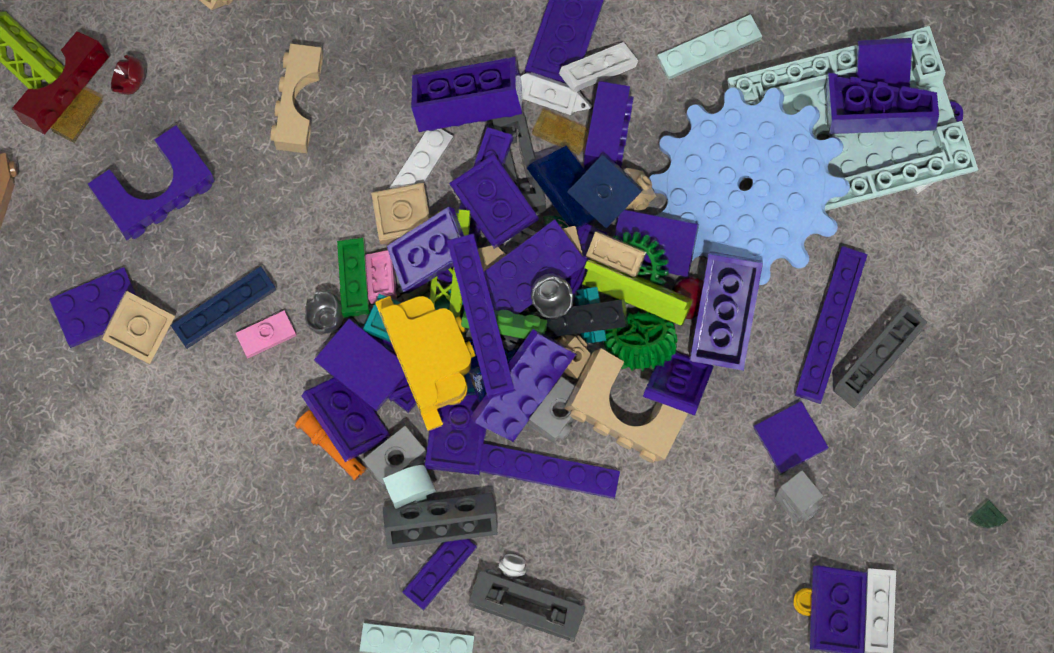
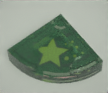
(988, 516)

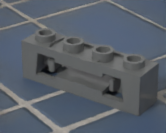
(509, 125)
(880, 356)
(519, 589)

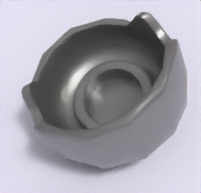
(551, 296)
(322, 304)

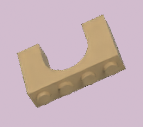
(591, 404)

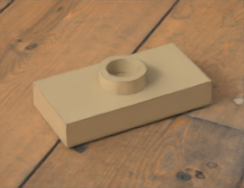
(616, 254)

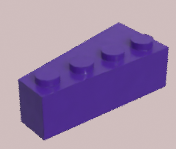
(876, 108)

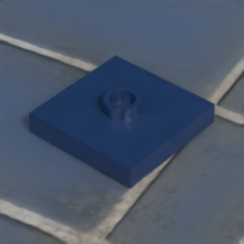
(605, 190)

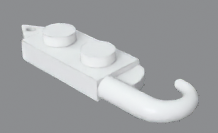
(552, 94)

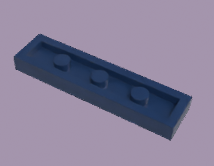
(223, 307)

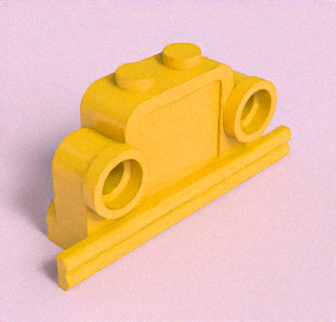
(429, 352)

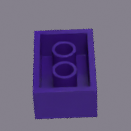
(609, 123)

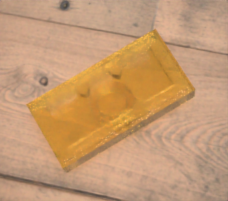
(77, 116)
(561, 132)

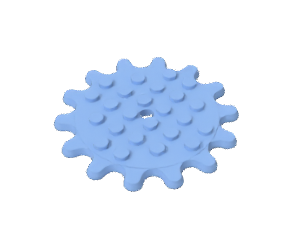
(786, 174)

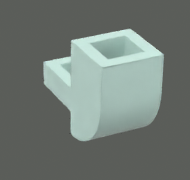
(409, 485)

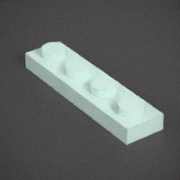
(709, 47)
(406, 640)

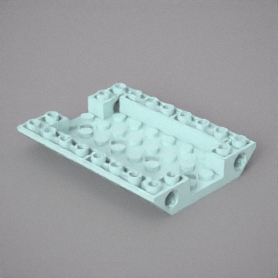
(873, 161)

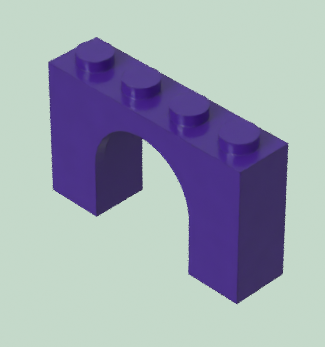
(135, 214)

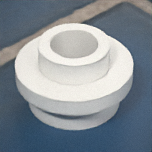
(513, 565)

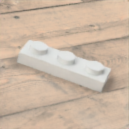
(598, 67)
(423, 158)
(880, 611)

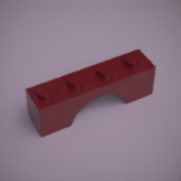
(43, 106)

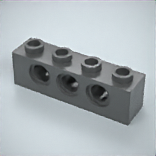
(440, 521)

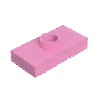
(380, 276)
(265, 334)

